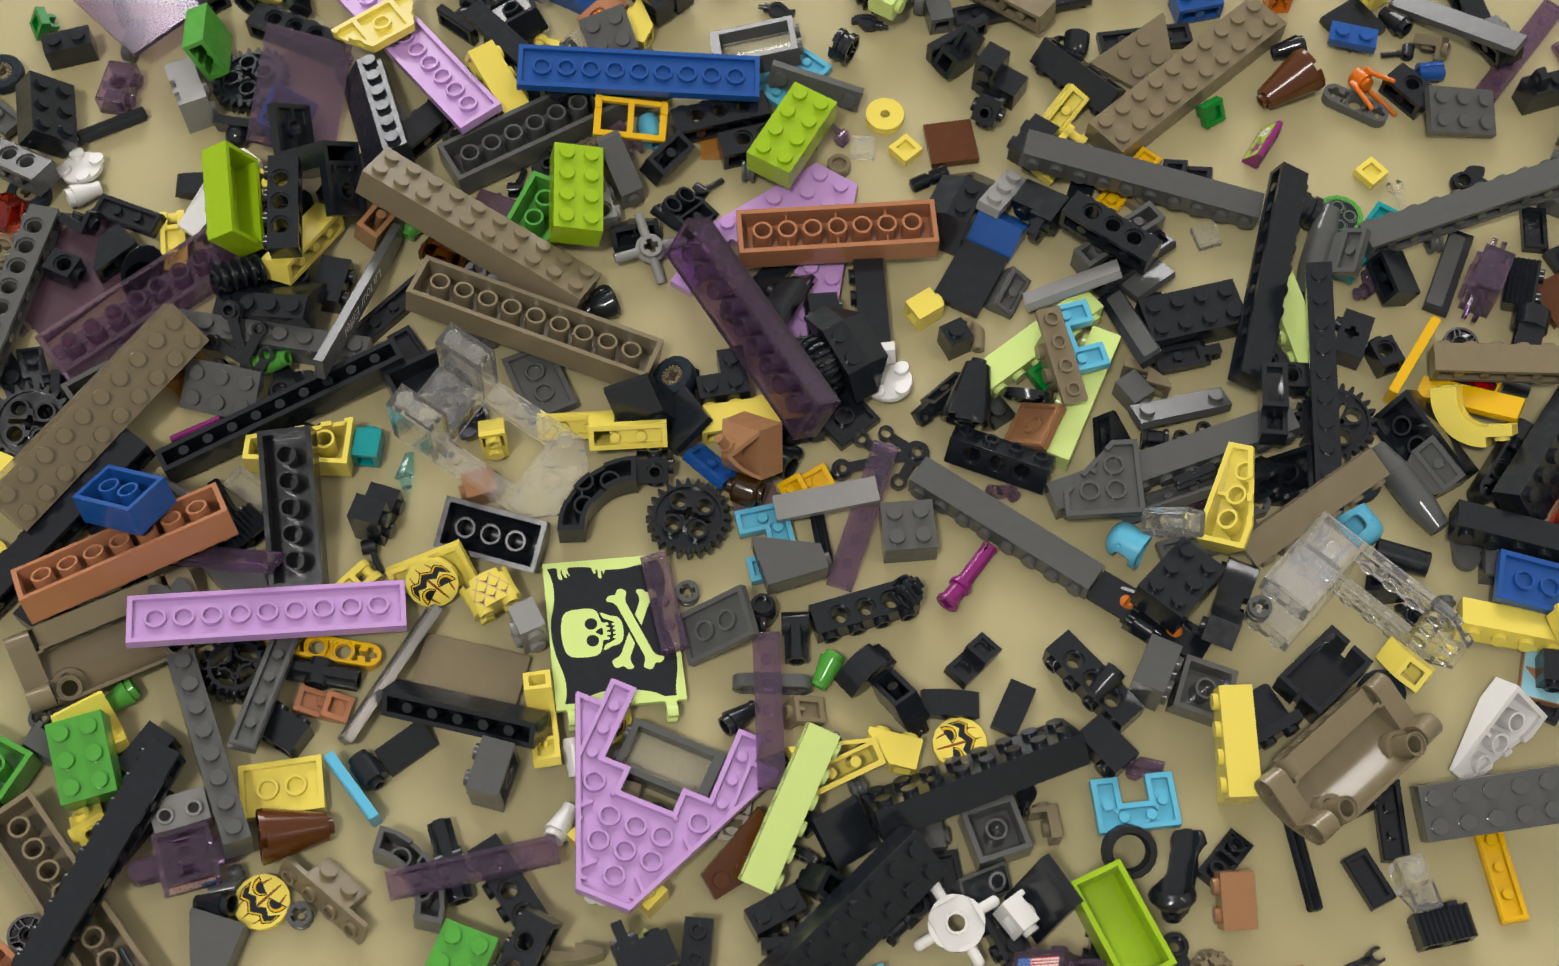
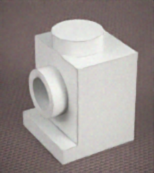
(1017, 916)

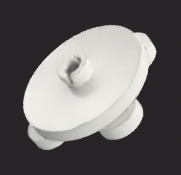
(81, 167)
(895, 383)

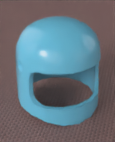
(1362, 523)
(1128, 541)

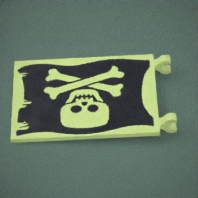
(605, 631)

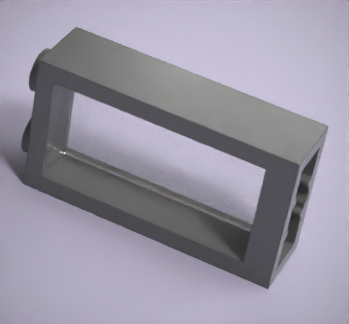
(767, 39)
(668, 761)

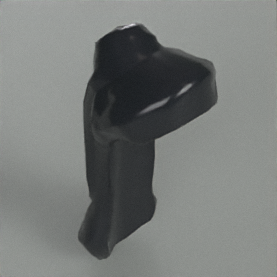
(1177, 891)

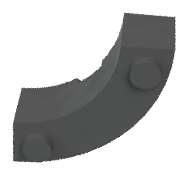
(397, 850)

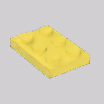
(283, 785)

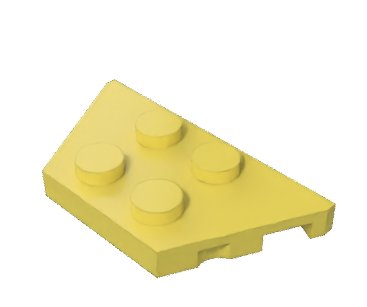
(378, 25)

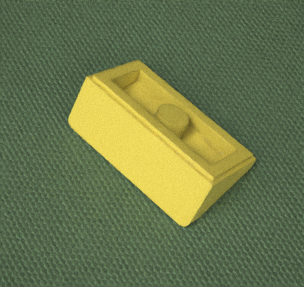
(1066, 106)

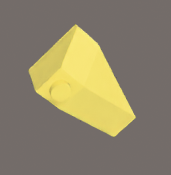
(1231, 502)

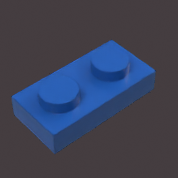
(1352, 37)
(708, 465)

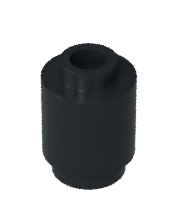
(368, 770)

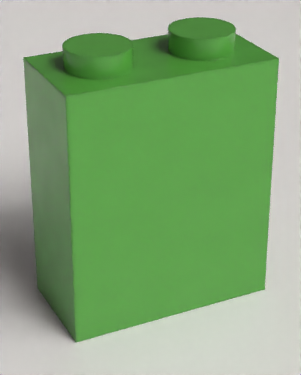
(207, 42)

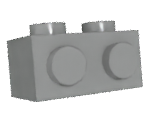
(528, 626)
(182, 810)

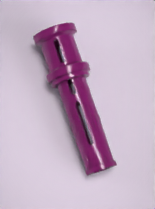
(961, 584)

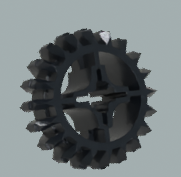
(823, 359)
(215, 668)

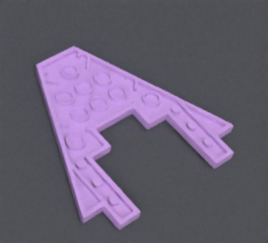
(812, 187)
(628, 843)

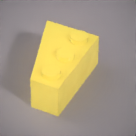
(853, 760)

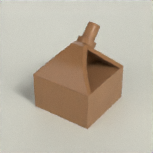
(751, 445)

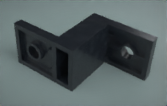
(333, 161)

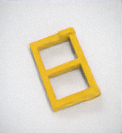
(629, 135)

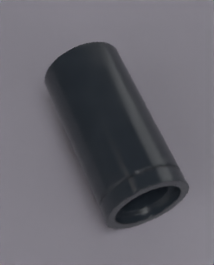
(1405, 557)

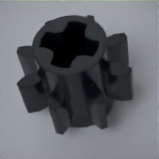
(907, 591)

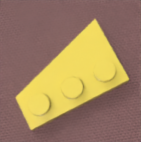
(453, 552)

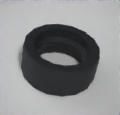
(1146, 838)

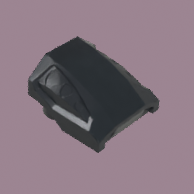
(680, 206)

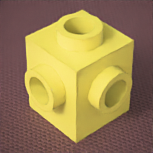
(83, 822)

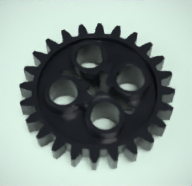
(234, 89)
(36, 401)
(1356, 433)
(681, 539)

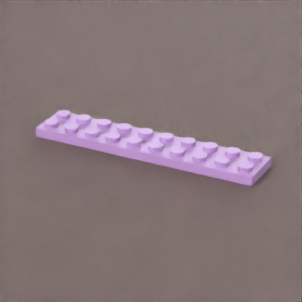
(437, 73)
(265, 613)

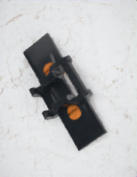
(1115, 596)

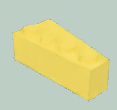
(334, 448)
(1235, 743)

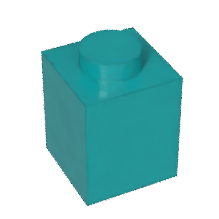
(368, 447)

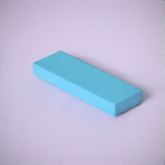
(353, 789)

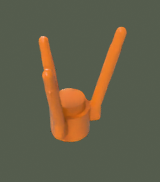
(1362, 81)

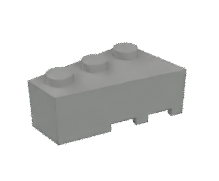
(191, 94)

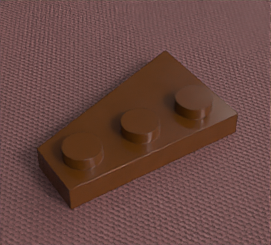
(724, 869)

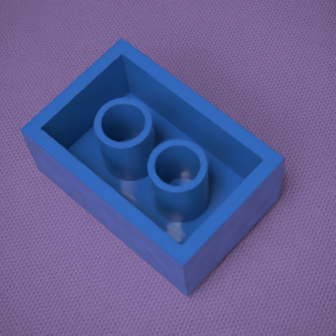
(124, 499)

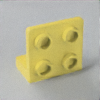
(91, 703)

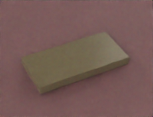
(471, 668)

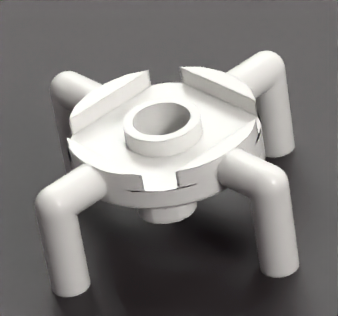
(959, 941)

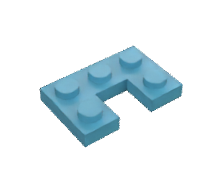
(809, 62)
(1091, 356)
(759, 521)
(1156, 813)

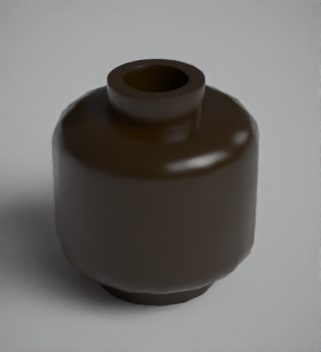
(745, 490)

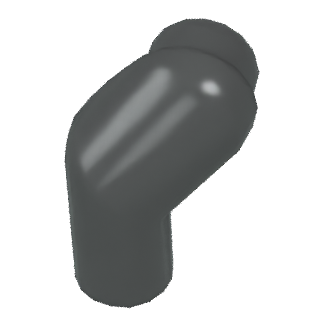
(235, 878)

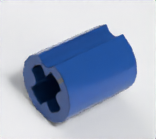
(1431, 71)

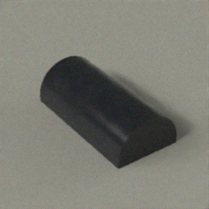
(494, 534)

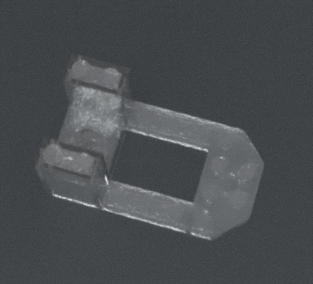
(450, 400)
(1319, 569)

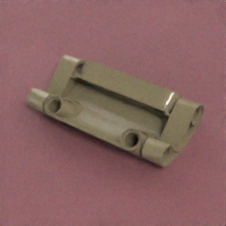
(87, 645)
(1346, 759)

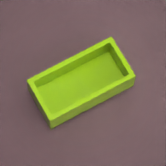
(791, 135)
(576, 194)
(232, 199)
(1119, 919)

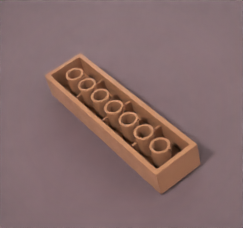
(837, 233)
(118, 557)

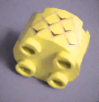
(490, 594)

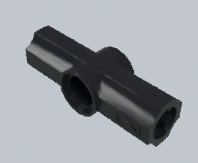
(324, 673)
(444, 846)

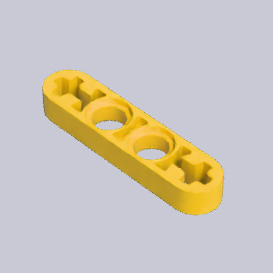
(332, 644)

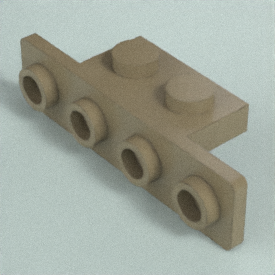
(1058, 358)
(330, 892)

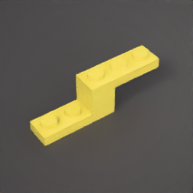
(612, 435)

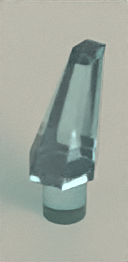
(405, 471)

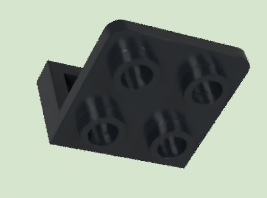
(1273, 718)

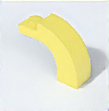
(1455, 420)
(540, 696)

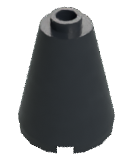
(970, 396)

